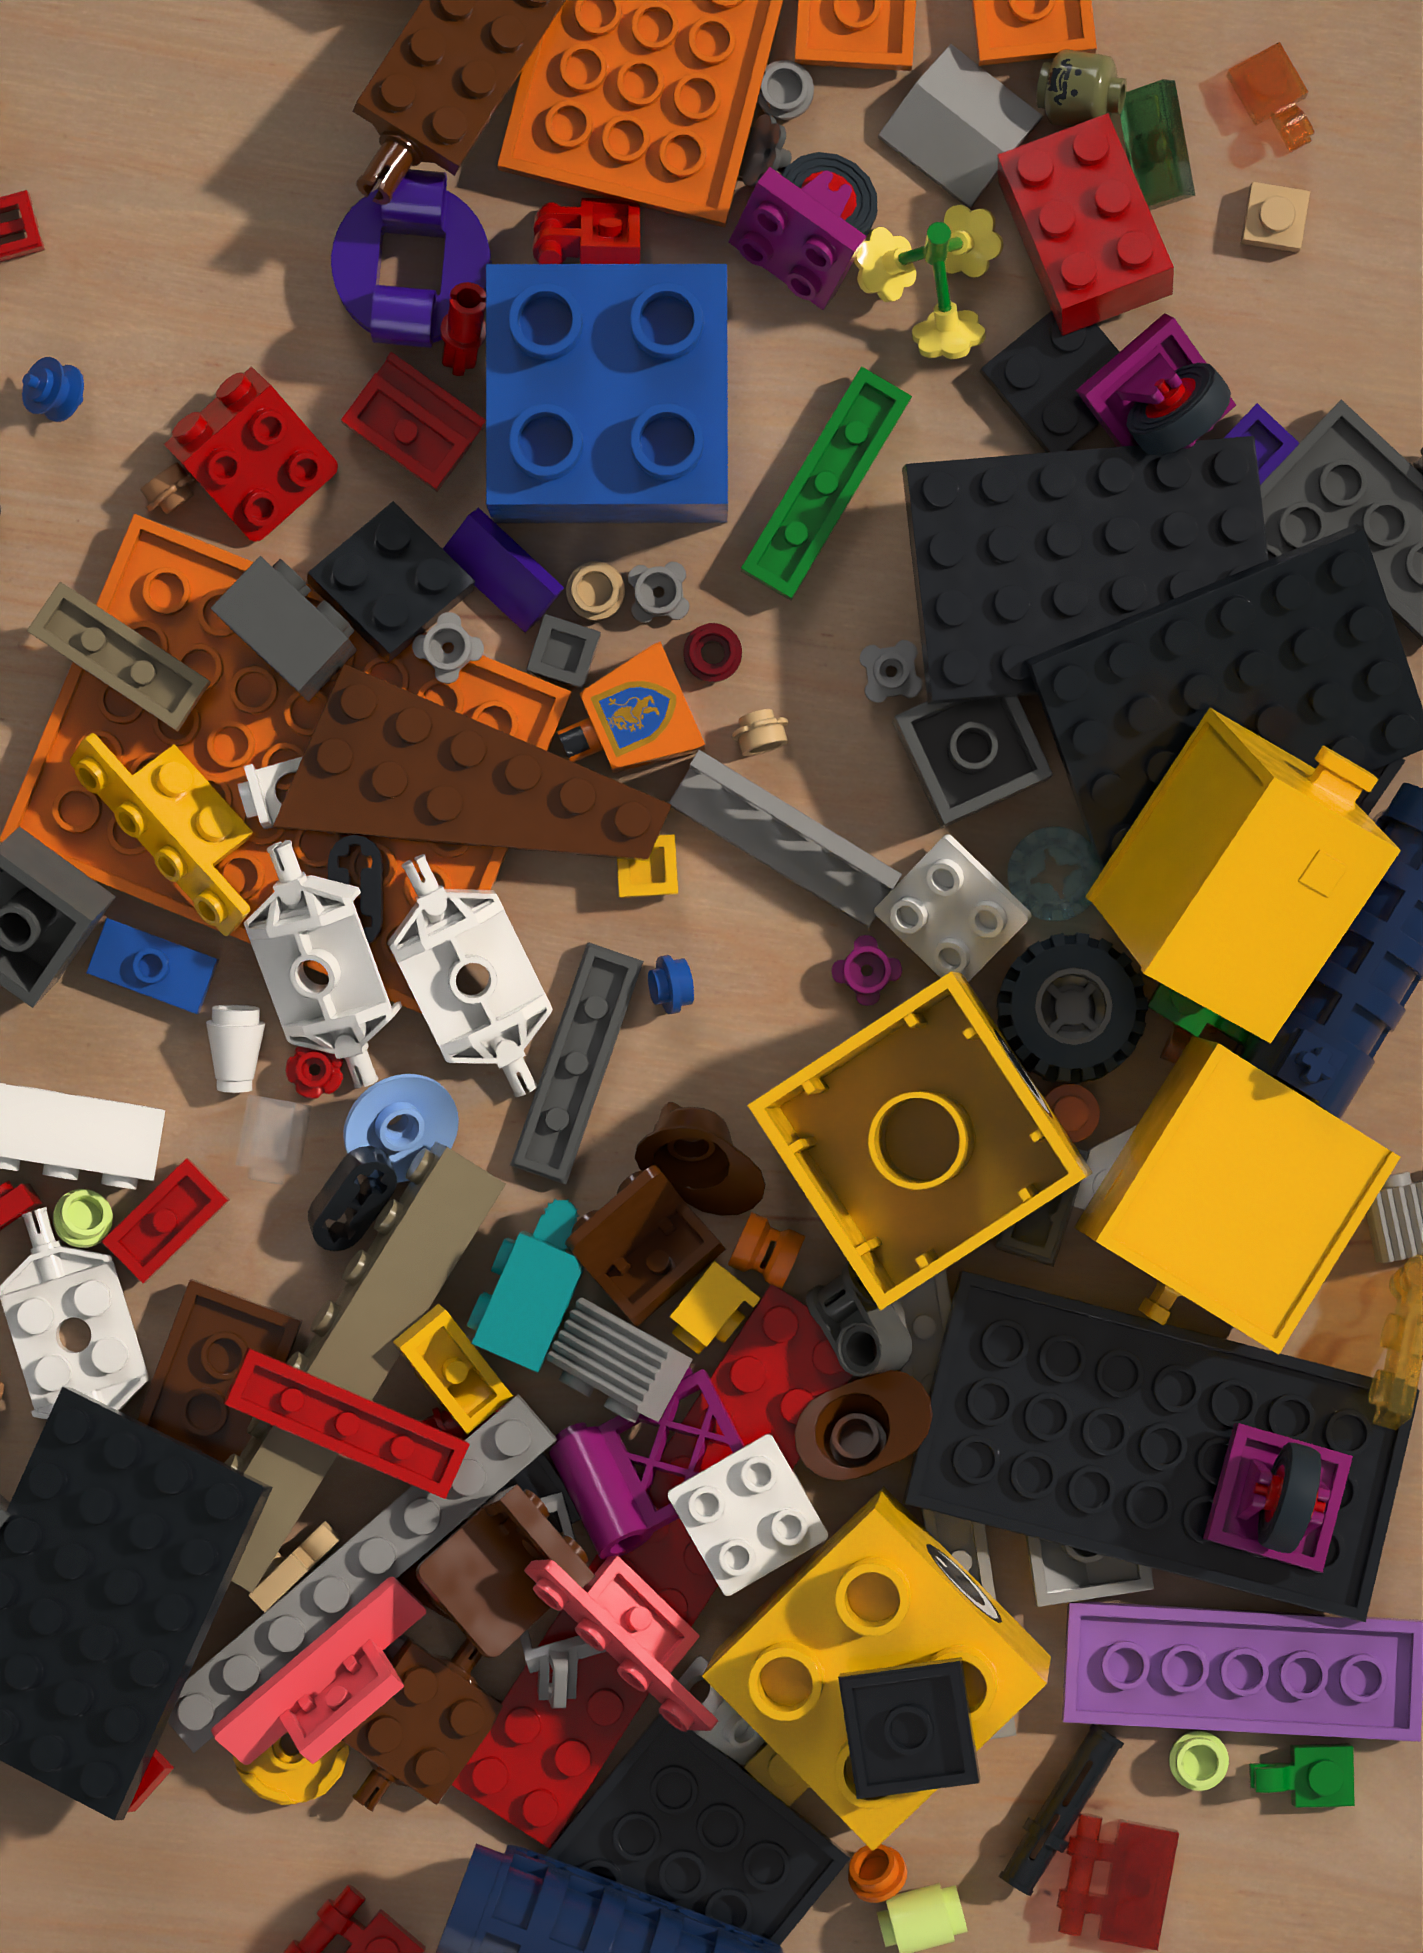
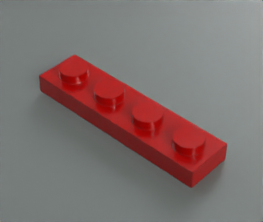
(346, 1423)

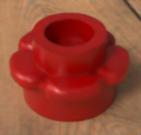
(311, 1085)

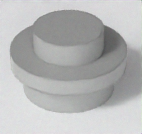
(785, 90)

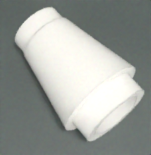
(235, 1045)

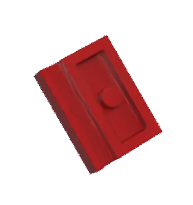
(414, 421)

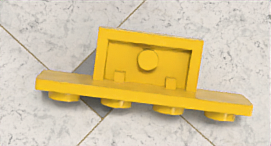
(176, 820)

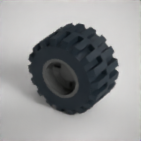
(1072, 1008)

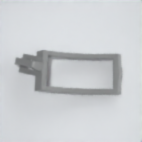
(562, 1654)

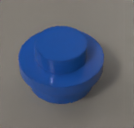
(671, 984)

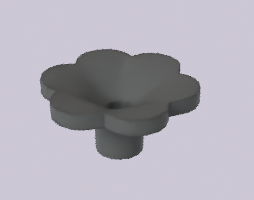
(764, 150)

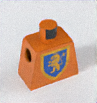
(635, 716)

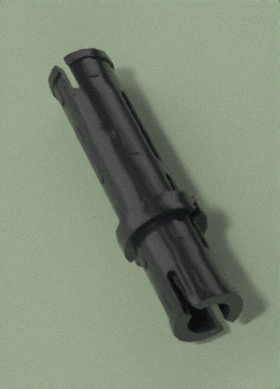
(1022, 1870)

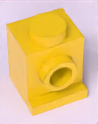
(711, 1308)

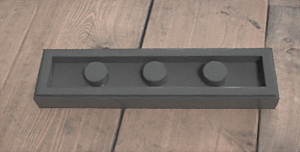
(577, 1063)

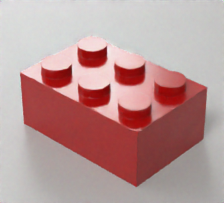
(1085, 224)

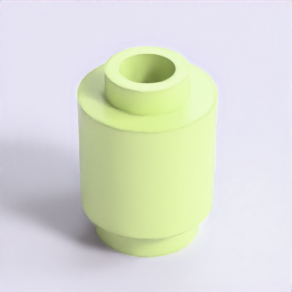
(922, 1918)

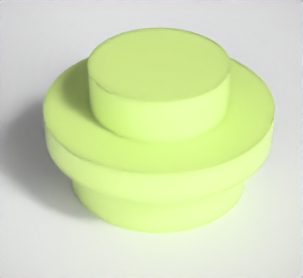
(82, 1218)
(1198, 1760)

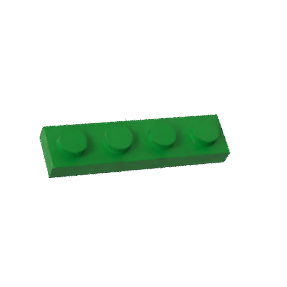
(826, 483)

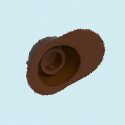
(701, 1162)
(863, 1426)

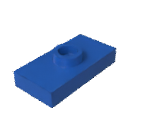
(152, 966)

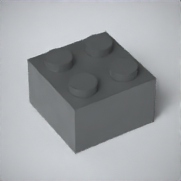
(284, 628)
(971, 754)
(43, 915)

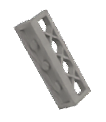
(783, 838)

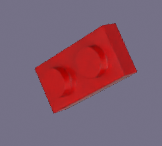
(165, 1220)

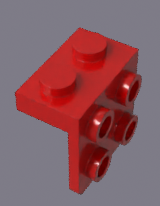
(252, 454)

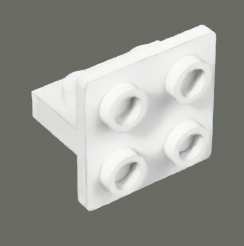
(952, 911)
(748, 1514)

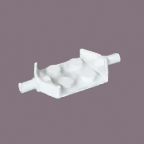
(320, 923)
(458, 929)
(63, 1285)

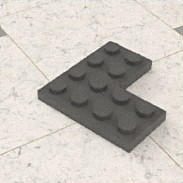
(1349, 478)

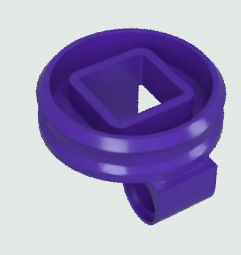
(421, 209)

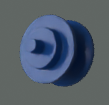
(52, 389)

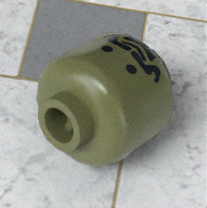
(1079, 88)

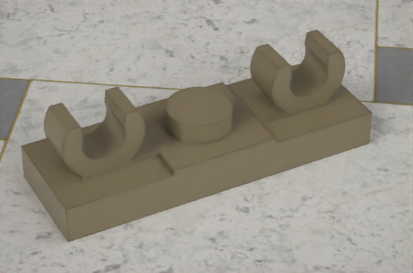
(118, 656)

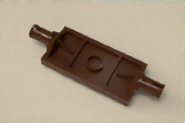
(446, 83)

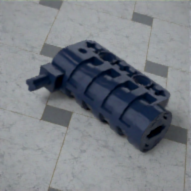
(1364, 982)
(548, 1906)

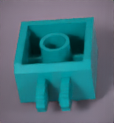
(532, 1290)

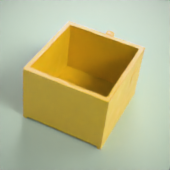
(1244, 873)
(1236, 1194)

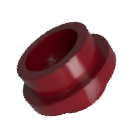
(708, 634)

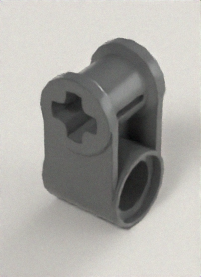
(854, 1321)

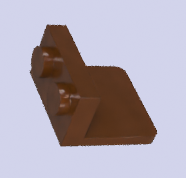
(643, 1244)
(482, 1565)

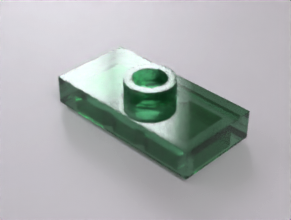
(1157, 143)

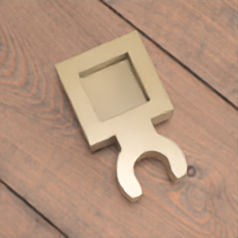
(286, 1572)

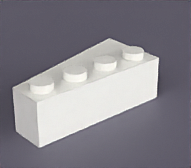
(79, 1134)

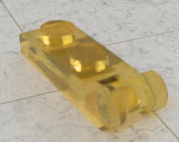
(1396, 1385)

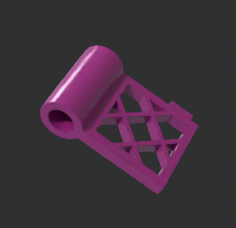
(603, 1474)

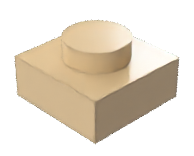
(1275, 217)

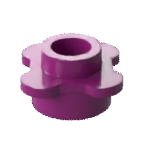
(866, 953)

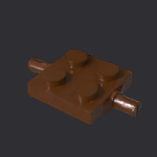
(426, 1727)

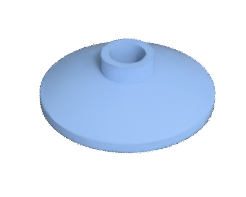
(426, 1118)

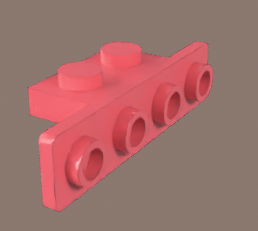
(634, 1627)
(328, 1683)

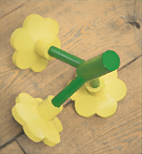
(959, 244)

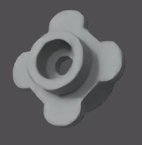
(646, 580)
(448, 630)
(882, 686)

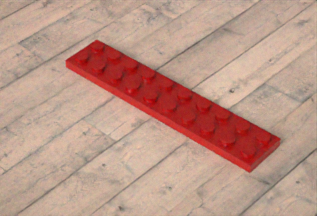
(545, 1758)

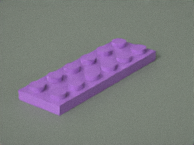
(1243, 1671)

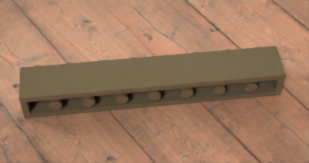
(354, 1336)

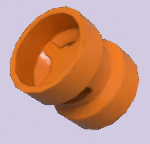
(754, 1244)

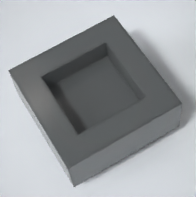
(563, 651)

